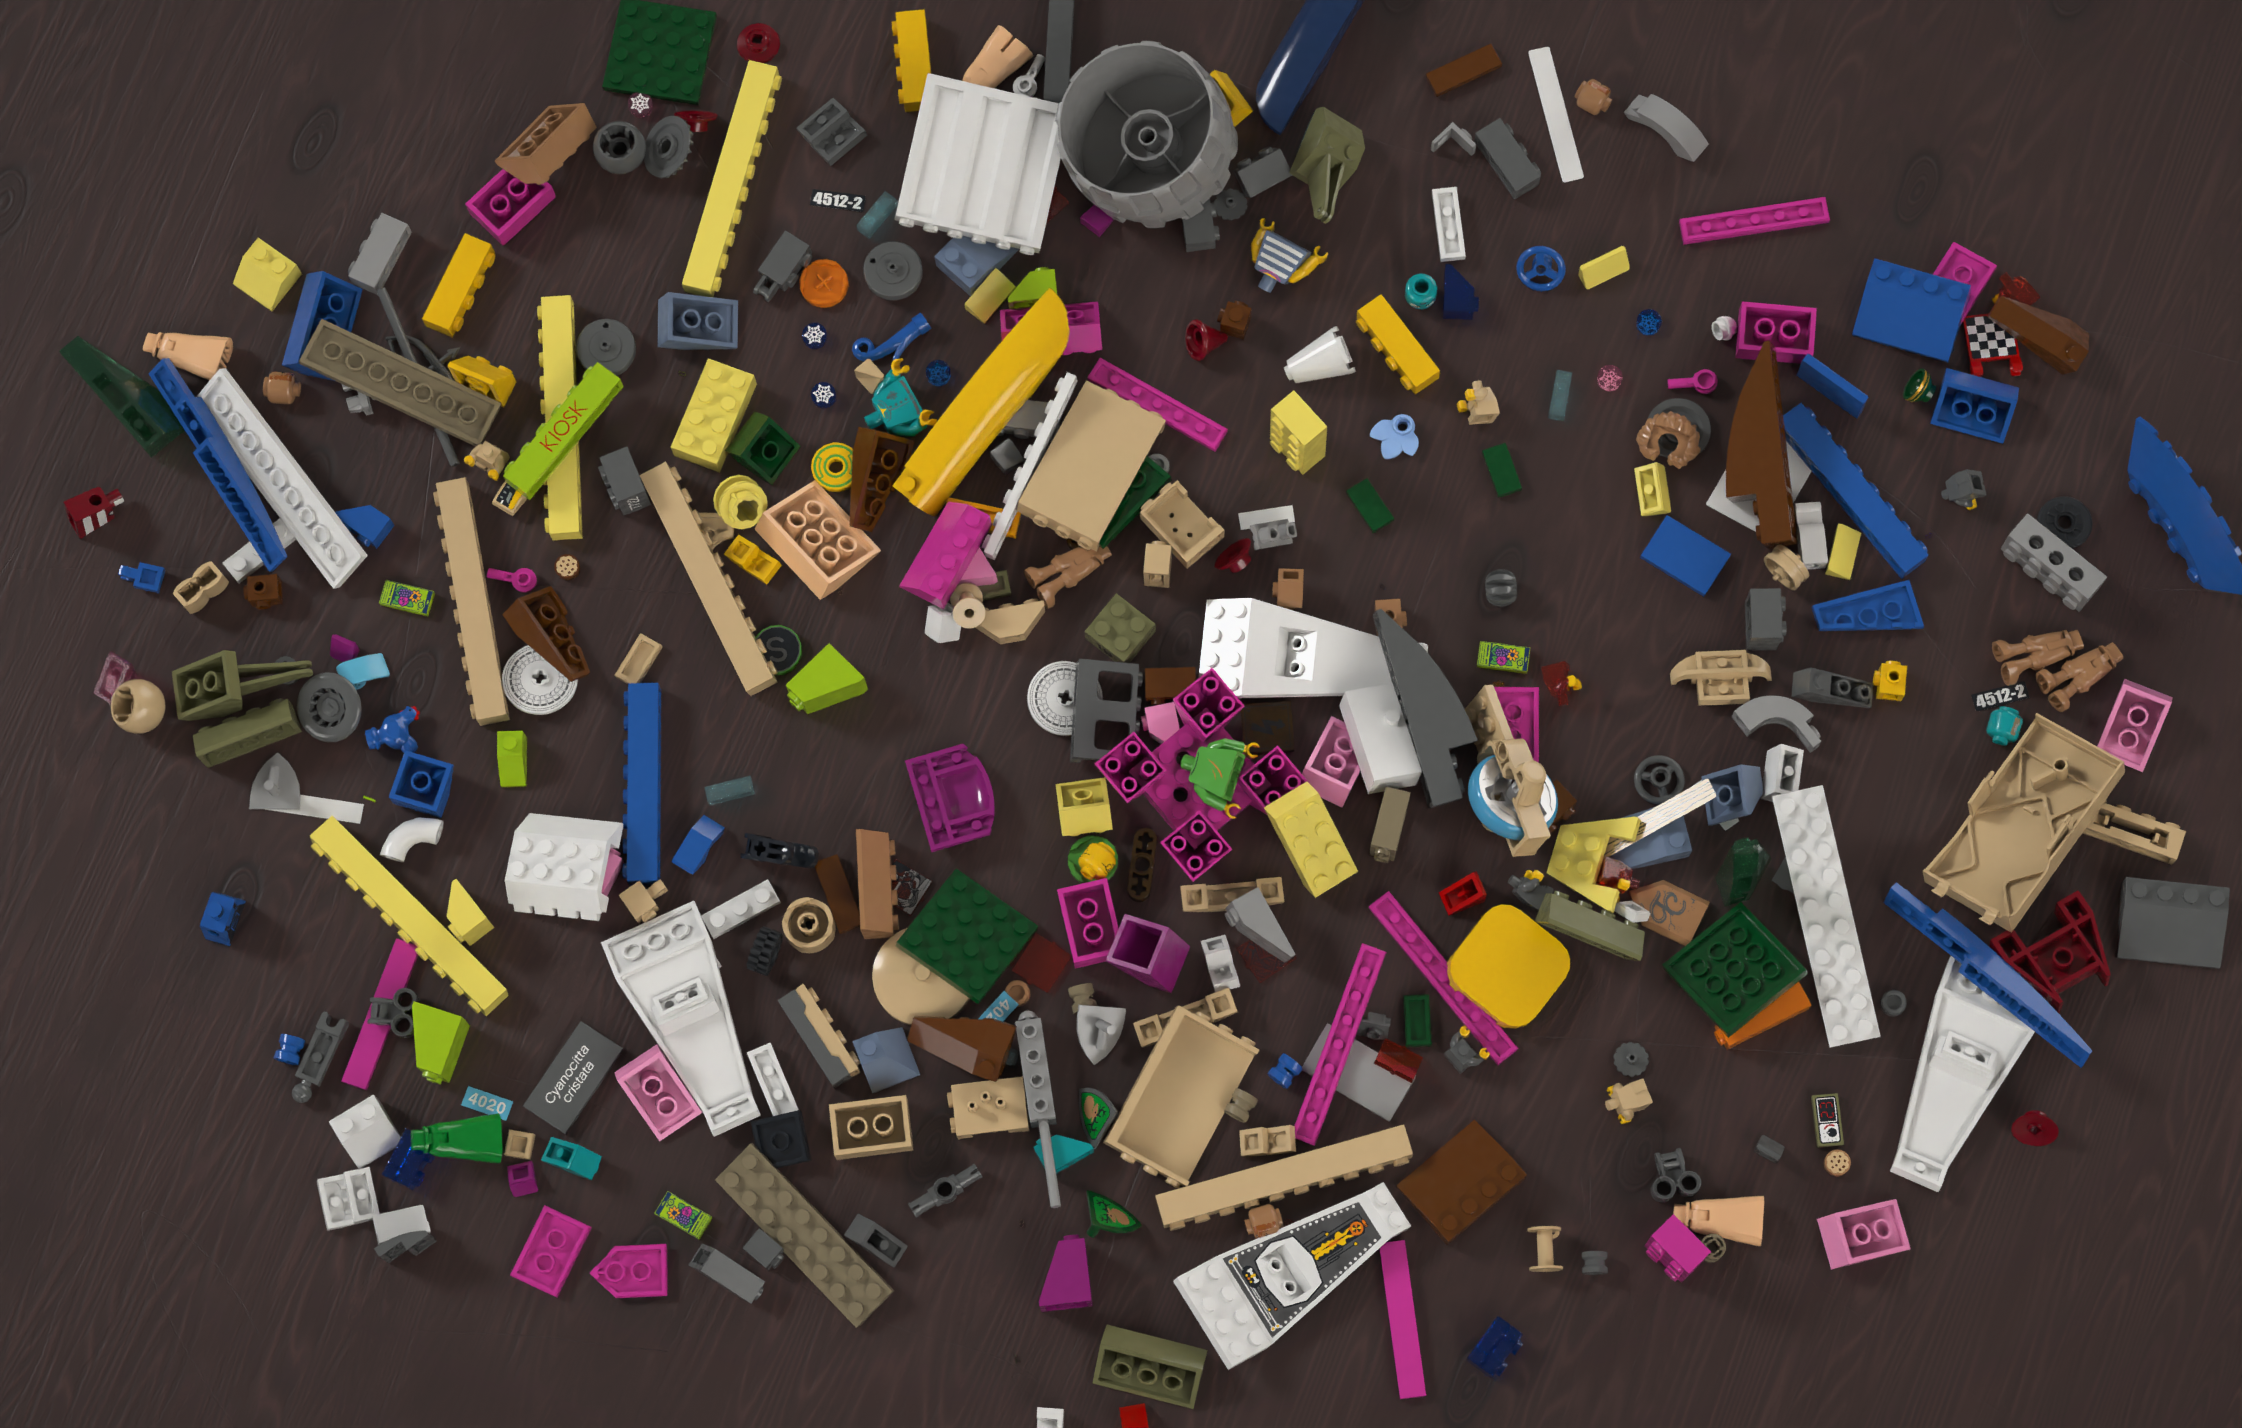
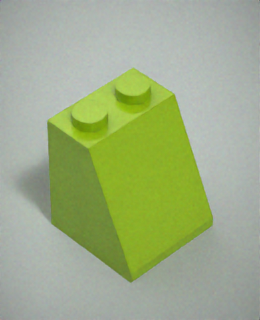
(825, 682)
(437, 1041)

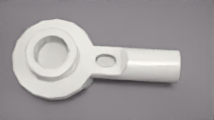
(1026, 84)

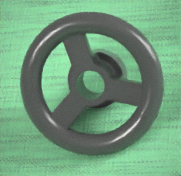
(1666, 773)

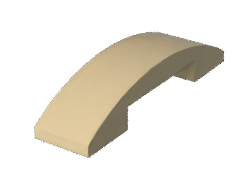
(1217, 897)
(1216, 1006)

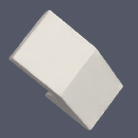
(1220, 963)

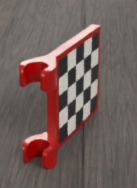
(1989, 343)

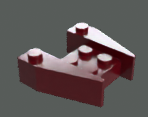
(2061, 957)

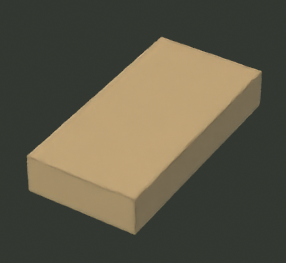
(638, 660)

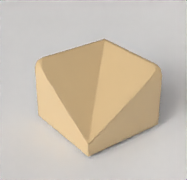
(869, 375)

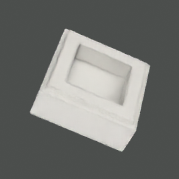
(1632, 911)

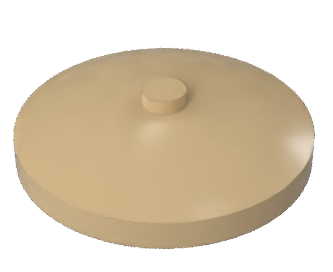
(911, 989)

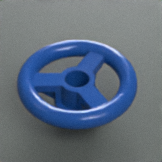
(1542, 257)

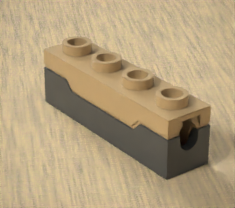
(819, 1036)

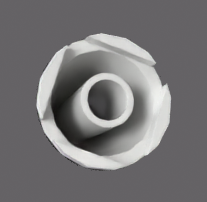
(1320, 359)

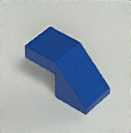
(697, 844)

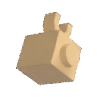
(641, 900)

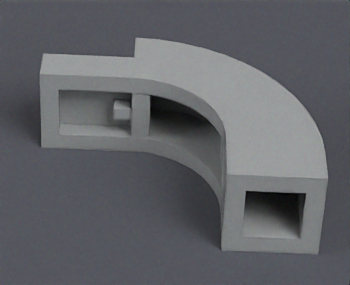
(1670, 124)
(1781, 711)

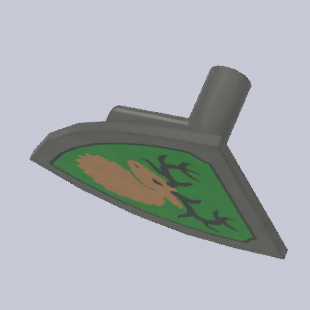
(1095, 1114)

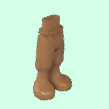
(1073, 566)
(2044, 650)
(2084, 671)

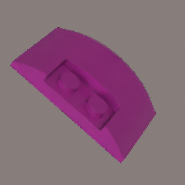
(952, 796)

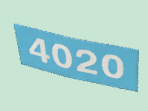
(1000, 1008)
(486, 1102)

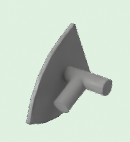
(275, 786)
(1099, 1029)

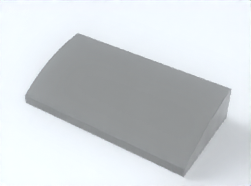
(1363, 1080)

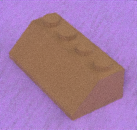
(547, 143)
(875, 884)

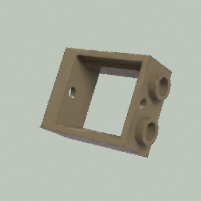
(1389, 824)

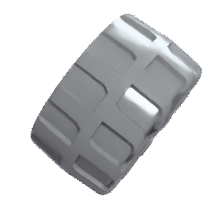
(1121, 104)

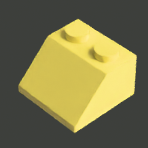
(266, 274)
(1084, 807)
(466, 918)

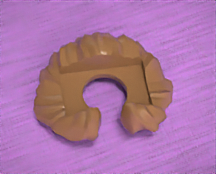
(1672, 424)

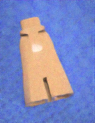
(997, 59)
(191, 352)
(1730, 1218)

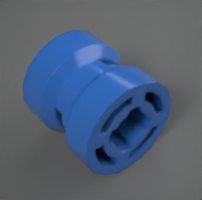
(289, 1047)
(1285, 1071)

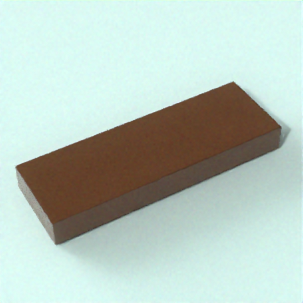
(1463, 70)
(838, 893)

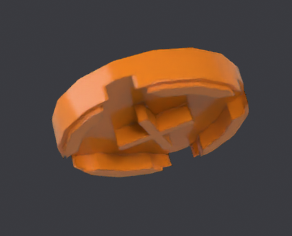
(824, 283)

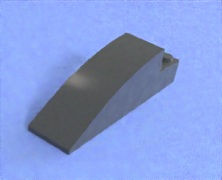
(1429, 709)

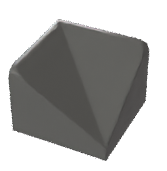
(1006, 456)

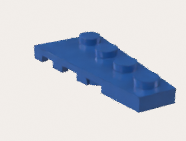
(1876, 609)

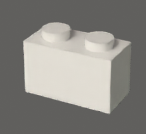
(1781, 771)

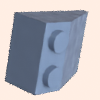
(971, 262)
(697, 322)
(1661, 846)

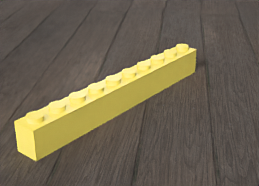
(731, 178)
(559, 377)
(409, 916)

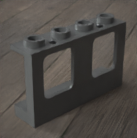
(1089, 708)

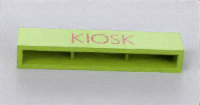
(563, 430)

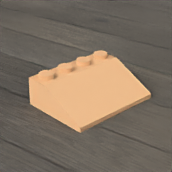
(816, 539)

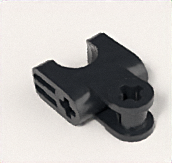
(780, 852)

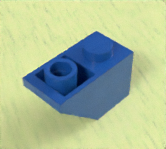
(367, 523)

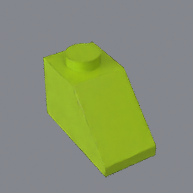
(1032, 288)
(512, 758)

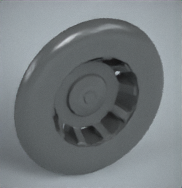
(337, 705)

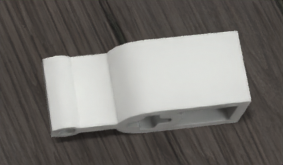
(1811, 535)

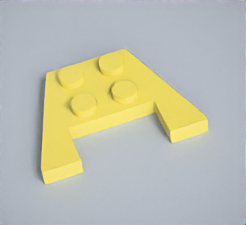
(1580, 856)

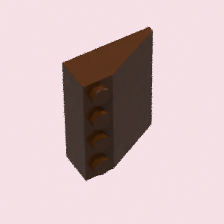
(1461, 1181)

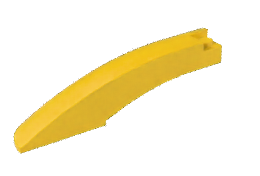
(986, 405)

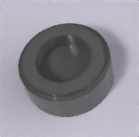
(1893, 1003)

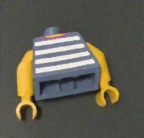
(1281, 258)

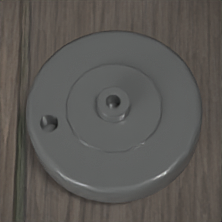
(893, 270)
(608, 344)

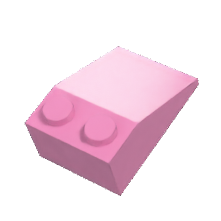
(2134, 724)
(1333, 764)
(657, 1092)
(1863, 1233)

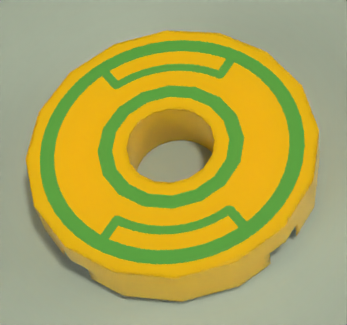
(824, 458)

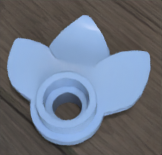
(1393, 439)

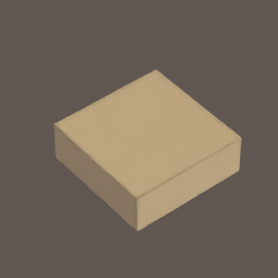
(519, 1144)

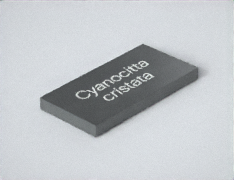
(573, 1077)

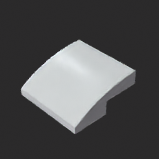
(348, 1198)

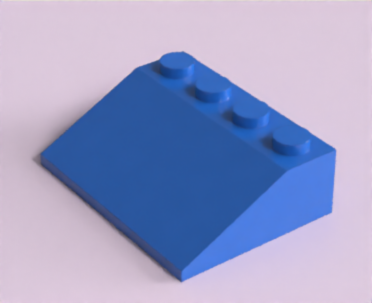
(1911, 310)

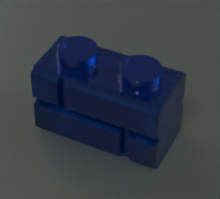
(406, 1164)
(1495, 1347)

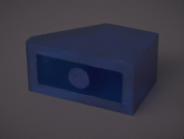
(1458, 296)

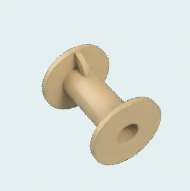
(968, 605)
(1545, 1248)

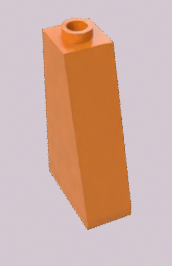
(1783, 1008)

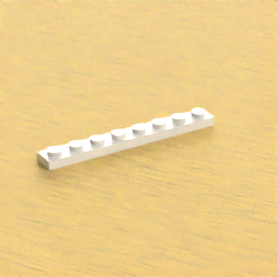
(1033, 457)

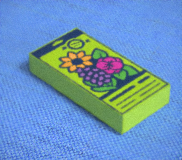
(407, 598)
(1503, 657)
(683, 1215)

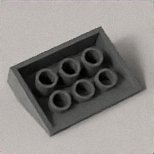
(2172, 922)

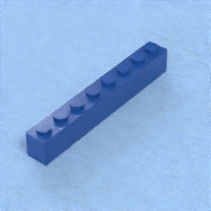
(1853, 492)
(643, 783)

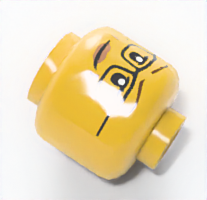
(1097, 861)

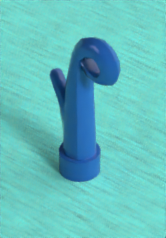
(897, 342)

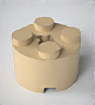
(795, 925)

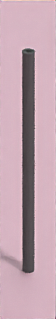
(408, 353)

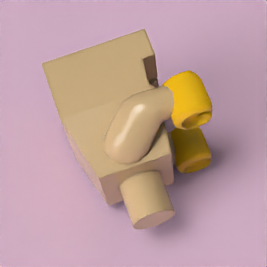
(1482, 404)
(488, 458)
(1628, 1099)

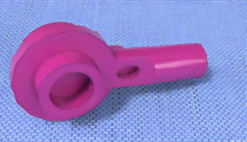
(1703, 381)
(522, 580)

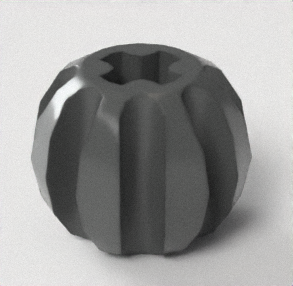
(1501, 587)

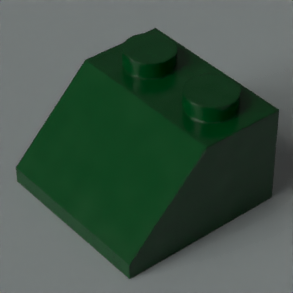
(763, 447)

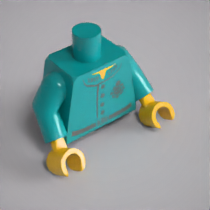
(897, 405)

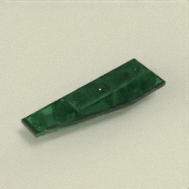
(126, 395)
(1742, 870)

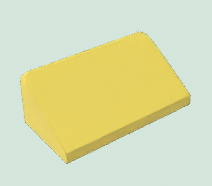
(1604, 267)
(989, 296)
(1652, 489)
(1843, 552)

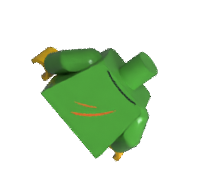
(1217, 771)

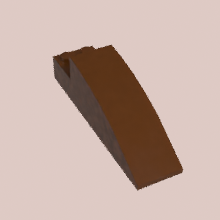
(1758, 453)

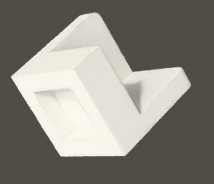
(941, 624)
(1050, 1417)

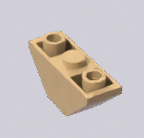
(1012, 622)

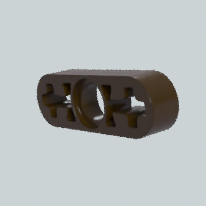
(1151, 847)

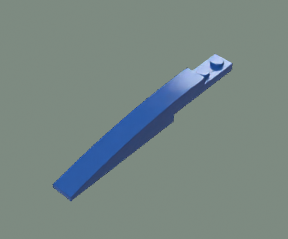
(220, 463)
(1990, 973)

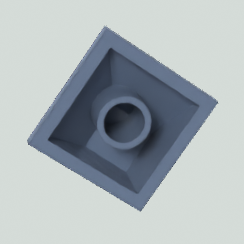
(1736, 793)
(886, 1058)

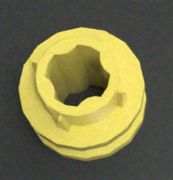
(740, 501)

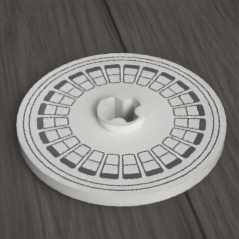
(524, 690)
(1044, 700)

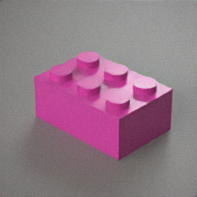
(508, 205)
(1785, 326)
(1088, 921)
(1676, 1249)

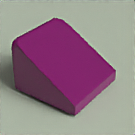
(1096, 220)
(343, 649)
(522, 1179)

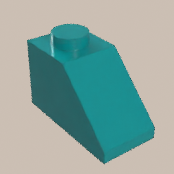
(1065, 1151)
(571, 1158)

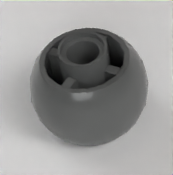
(611, 136)

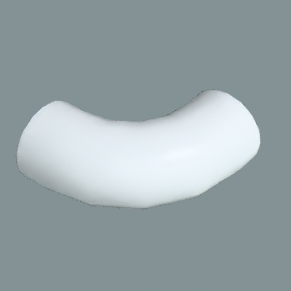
(409, 834)

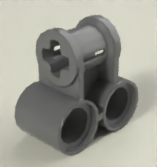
(390, 1012)
(1672, 1175)

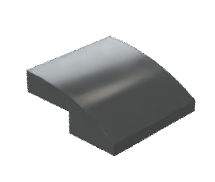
(831, 131)
(414, 1242)

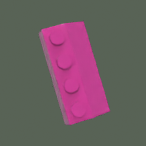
(1082, 321)
(947, 553)

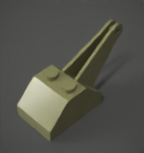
(1327, 159)
(213, 686)

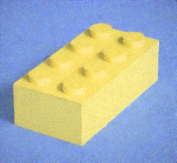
(713, 415)
(1297, 433)
(1311, 839)

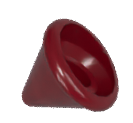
(1202, 339)

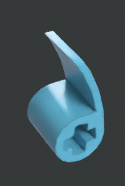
(363, 669)

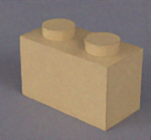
(1157, 564)

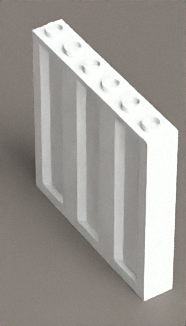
(981, 165)

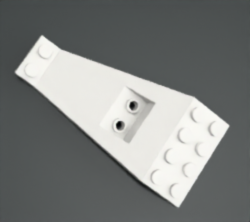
(1257, 652)

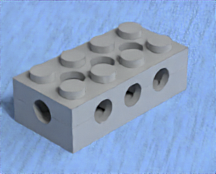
(2053, 563)

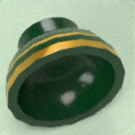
(1919, 387)

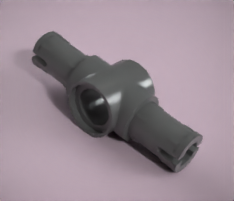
(957, 1183)

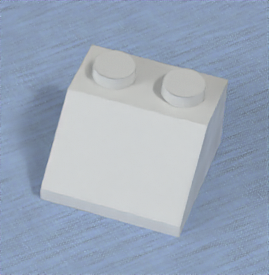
(366, 1131)

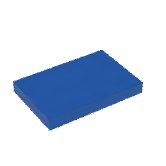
(1832, 385)
(1685, 555)

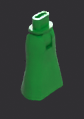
(468, 1139)

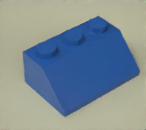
(1975, 405)

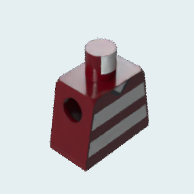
(91, 510)

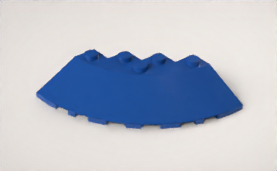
(2183, 511)

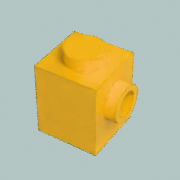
(1890, 681)

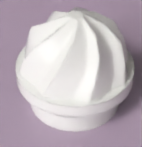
(1724, 328)

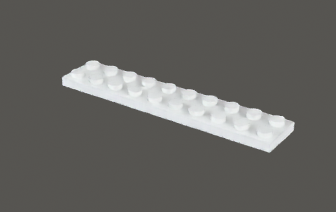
(283, 481)
(1826, 916)

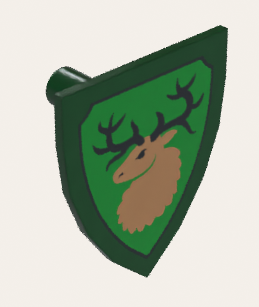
(1109, 1216)

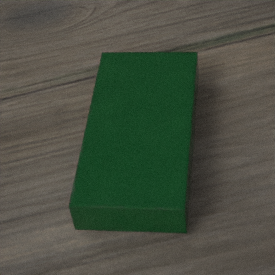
(1501, 470)
(1370, 505)
(1417, 1020)

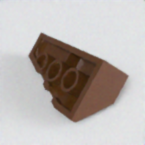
(2046, 334)
(876, 466)
(543, 626)
(970, 1044)

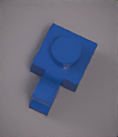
(146, 577)

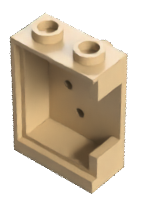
(1181, 524)
(988, 1113)

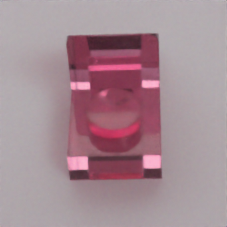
(114, 673)

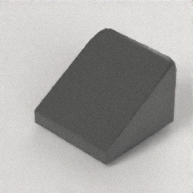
(1769, 1149)

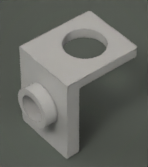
(1461, 136)

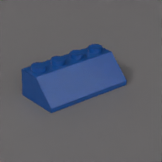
(324, 299)

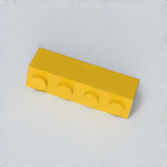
(913, 55)
(459, 285)
(1397, 344)

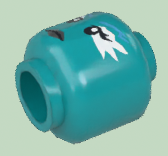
(1421, 291)

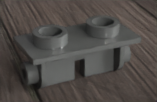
(1375, 1027)

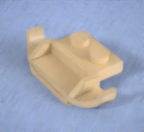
(1721, 675)

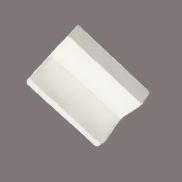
(400, 1222)

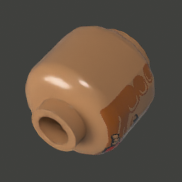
(1593, 97)
(281, 387)
(1263, 1221)

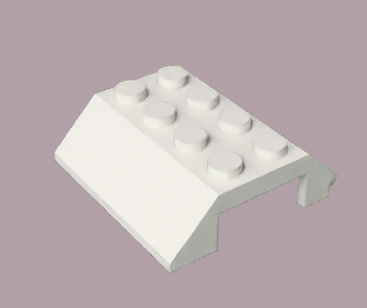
(560, 865)

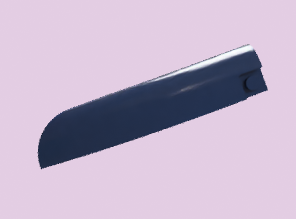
(1302, 58)

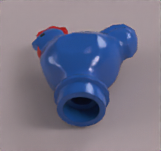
(394, 731)

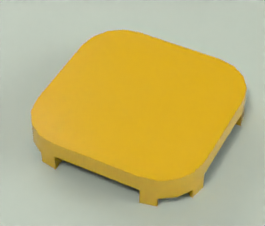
(1508, 966)

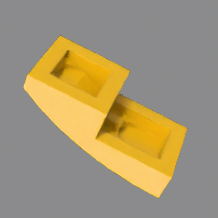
(752, 559)

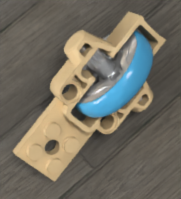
(1513, 810)

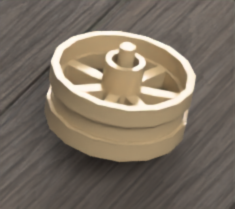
(1786, 567)

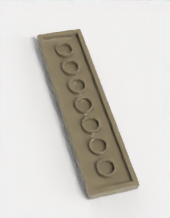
(400, 383)
(804, 1235)

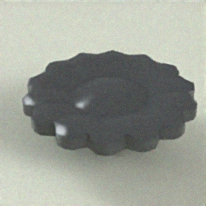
(1230, 204)
(1631, 1059)

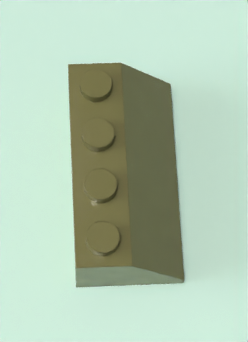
(246, 733)
(1590, 926)
(1149, 1366)

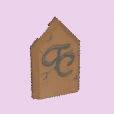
(1672, 910)

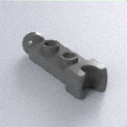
(318, 1056)

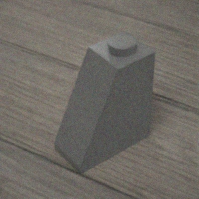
(727, 1273)

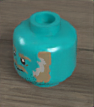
(2004, 725)

